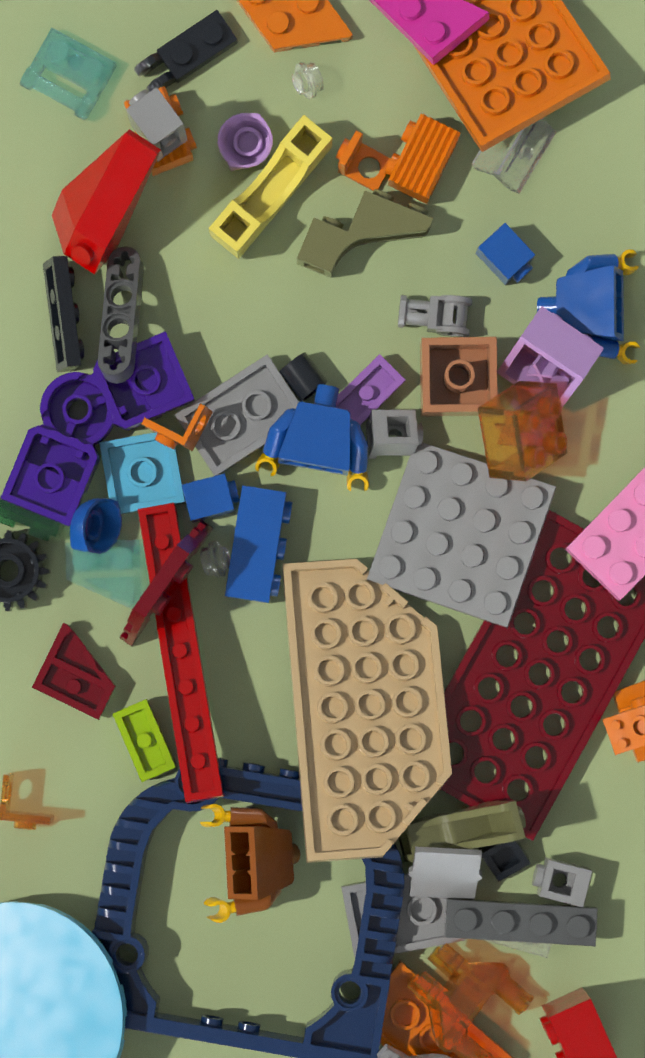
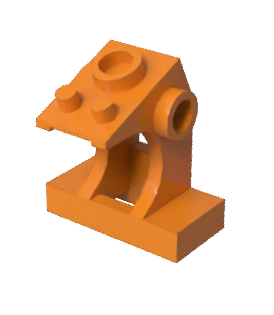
(627, 727)

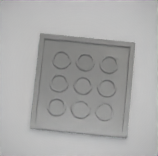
(461, 535)

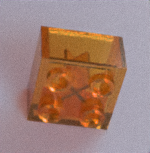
(522, 430)

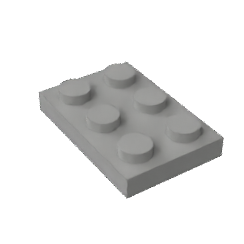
(241, 414)
(419, 924)

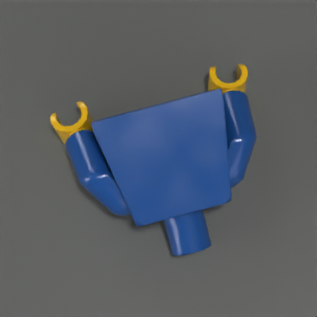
(593, 301)
(318, 439)

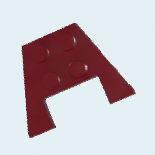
(173, 570)

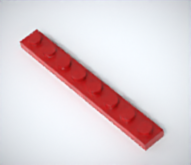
(182, 663)

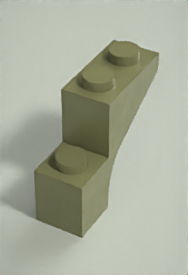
(375, 221)
(466, 828)

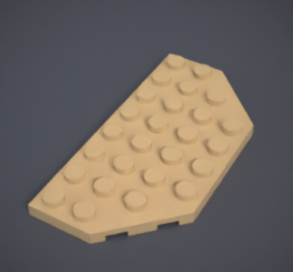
(362, 708)

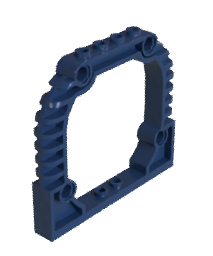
(341, 1030)

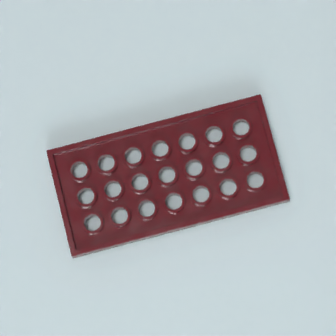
(546, 699)

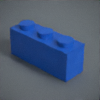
(258, 544)

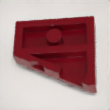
(74, 675)

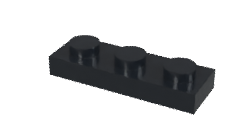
(63, 313)

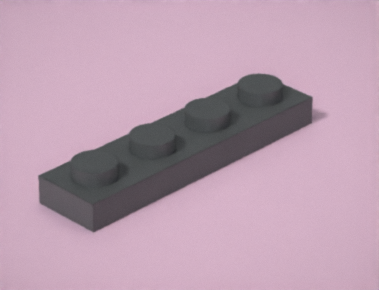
(520, 922)

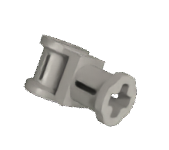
(436, 314)

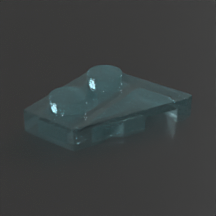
(111, 573)

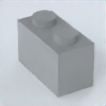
(156, 121)

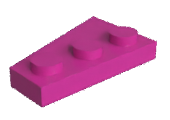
(433, 25)

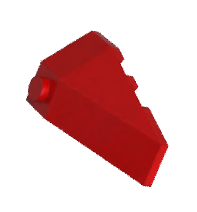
(101, 200)

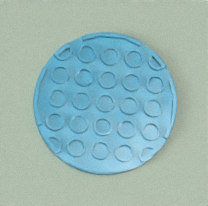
(56, 987)

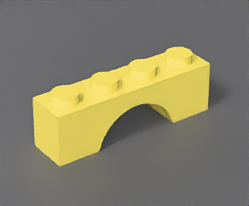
(282, 176)

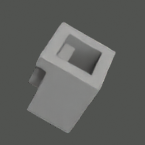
(393, 422)
(574, 888)

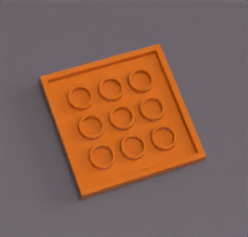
(517, 68)

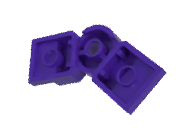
(61, 454)

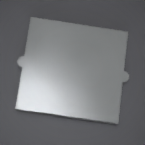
(445, 873)

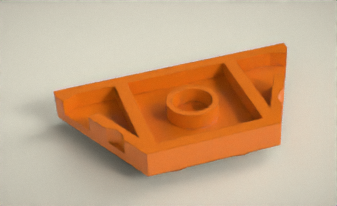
(296, 22)

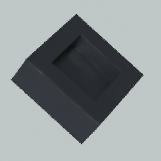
(505, 858)

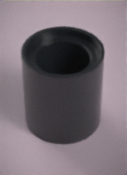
(303, 376)

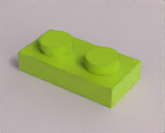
(144, 740)

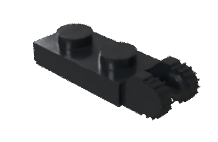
(189, 51)

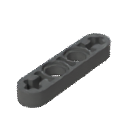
(117, 314)

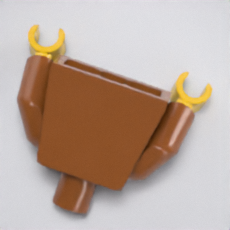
(257, 860)

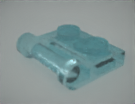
(74, 63)

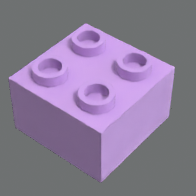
(551, 354)

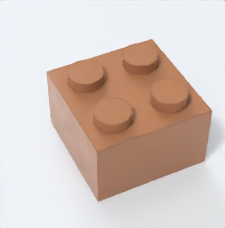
(457, 375)

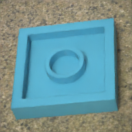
(141, 472)

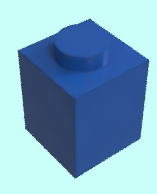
(506, 255)
(210, 497)

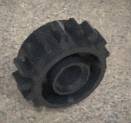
(29, 570)

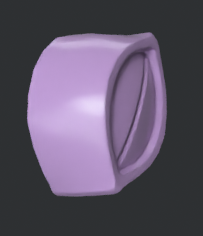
(245, 141)

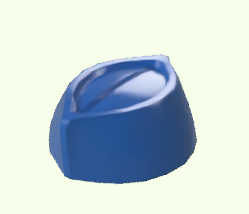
(95, 525)

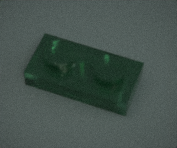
(39, 525)

